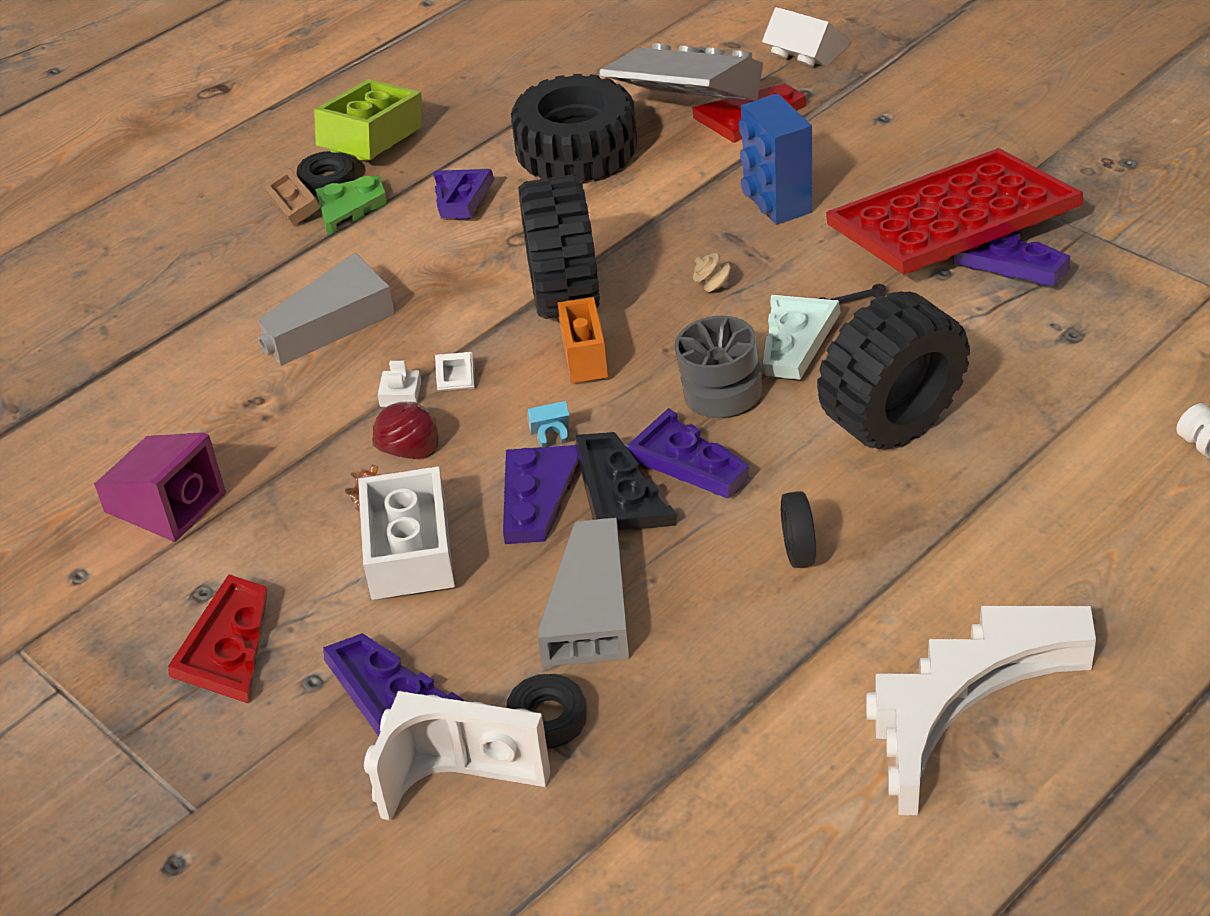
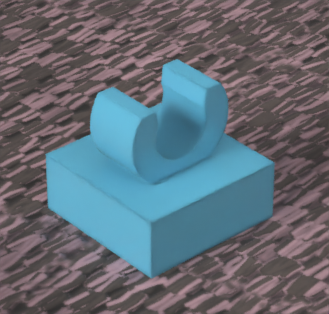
(549, 418)

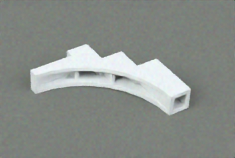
(1002, 650)

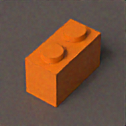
(582, 340)

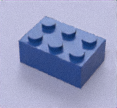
(776, 158)

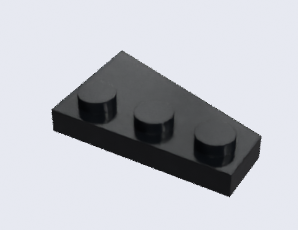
(617, 486)

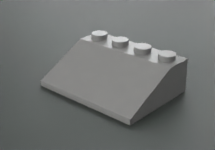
(689, 71)

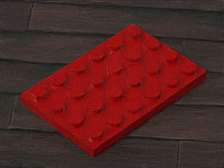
(953, 210)

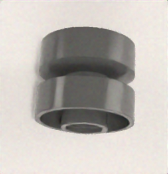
(719, 366)

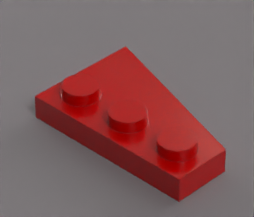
(725, 114)
(224, 641)

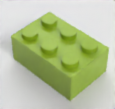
(368, 119)

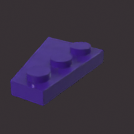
(1017, 259)
(686, 456)

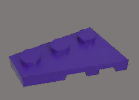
(534, 490)
(375, 676)

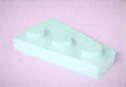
(796, 333)

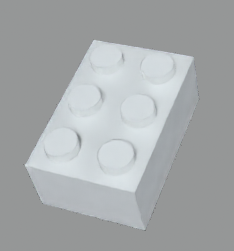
(405, 533)

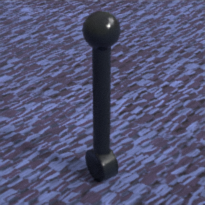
(876, 291)

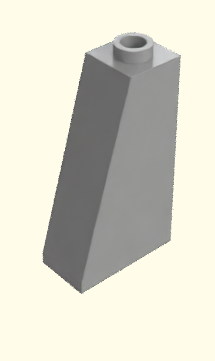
(326, 311)
(586, 603)

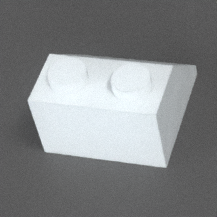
(803, 38)

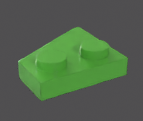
(350, 200)

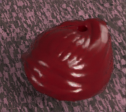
(405, 431)

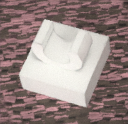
(399, 384)

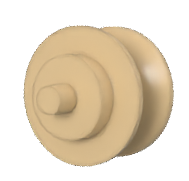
(710, 271)

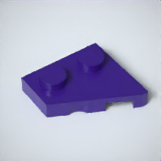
(461, 191)

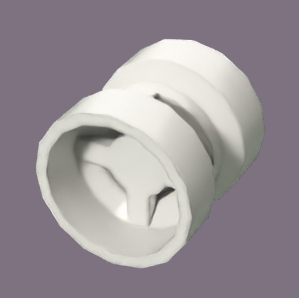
(1195, 427)

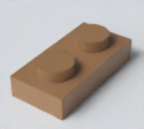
(291, 197)

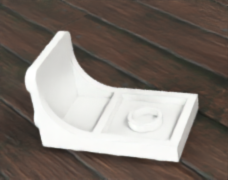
(448, 735)

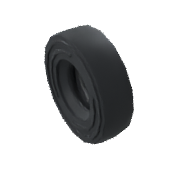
(322, 162)
(798, 529)
(558, 689)

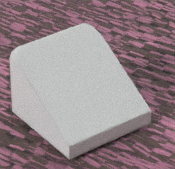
(455, 371)

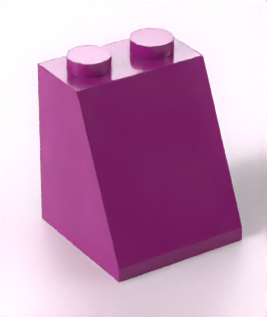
(163, 484)

